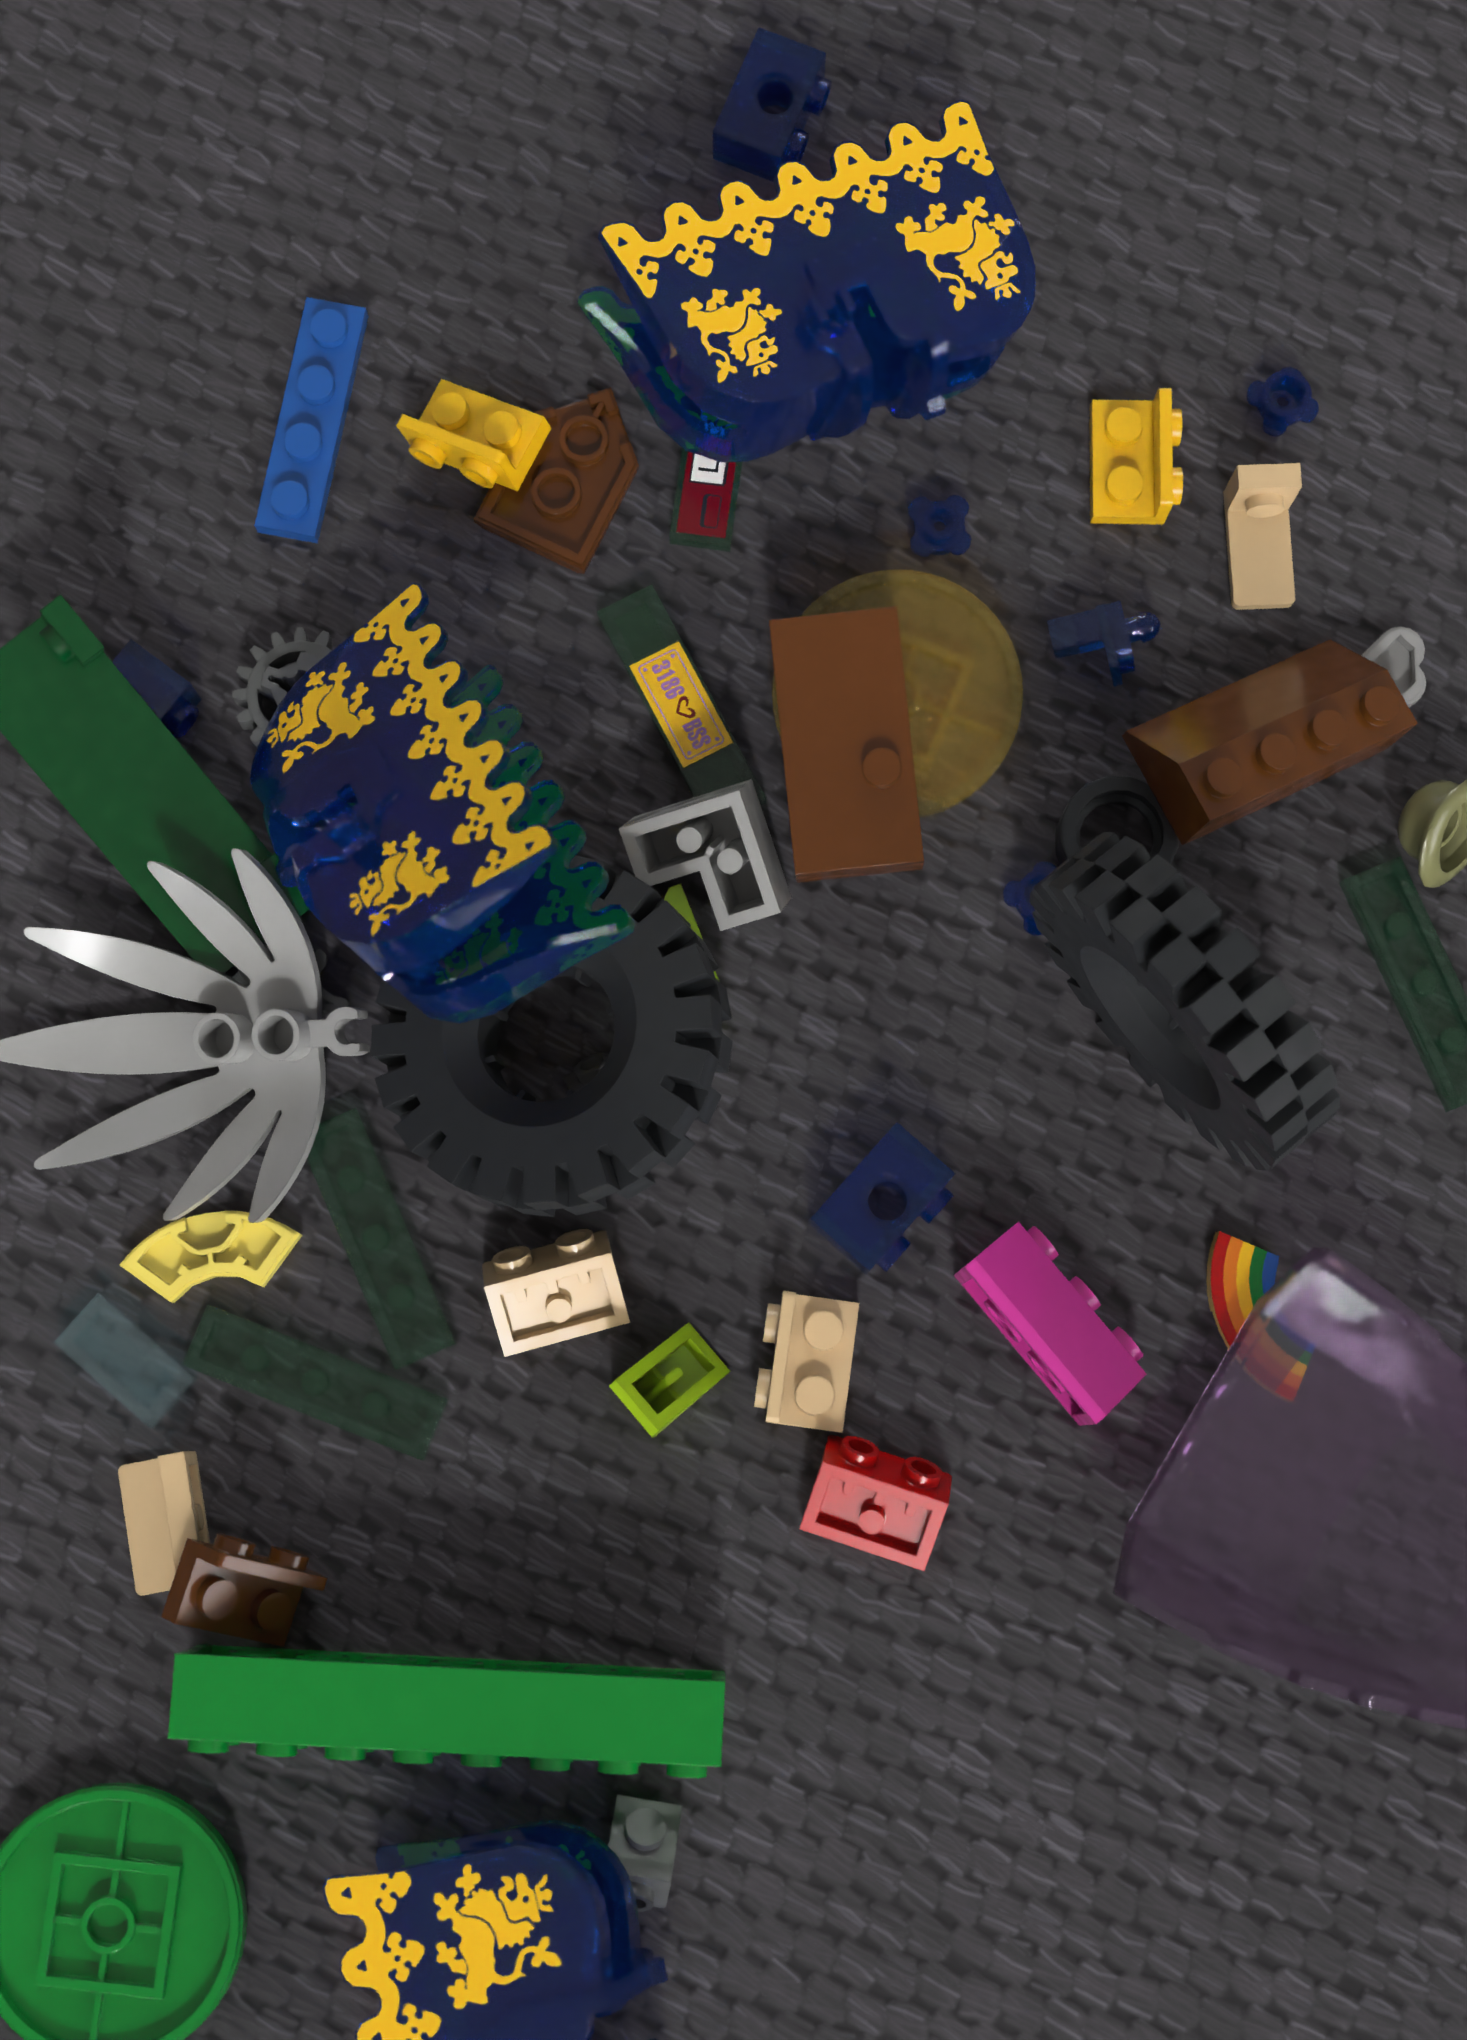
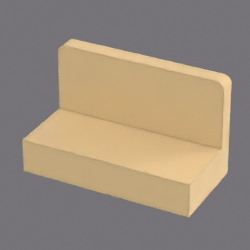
(161, 1511)

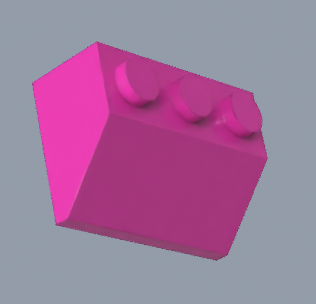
(1053, 1324)

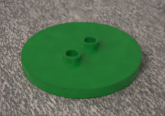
(117, 1917)

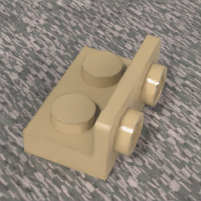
(554, 1291)
(809, 1361)

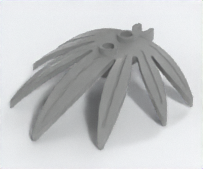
(259, 1039)

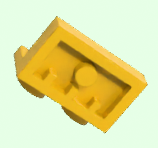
(477, 435)
(1134, 460)

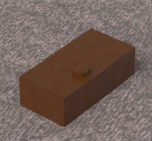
(846, 744)

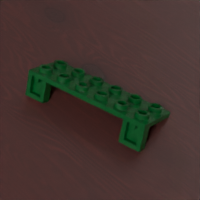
(123, 773)

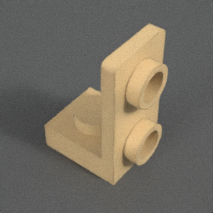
(1260, 534)

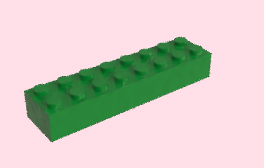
(448, 1706)

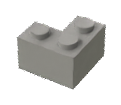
(721, 838)

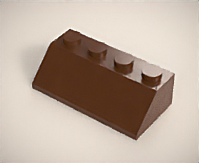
(1267, 737)

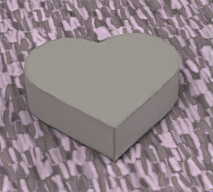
(1401, 653)

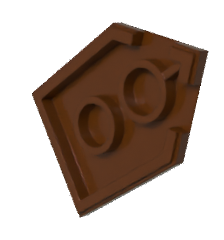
(570, 486)

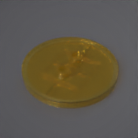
(957, 674)

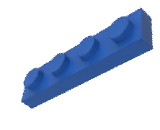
(311, 420)

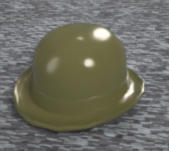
(1435, 830)

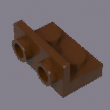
(237, 1591)

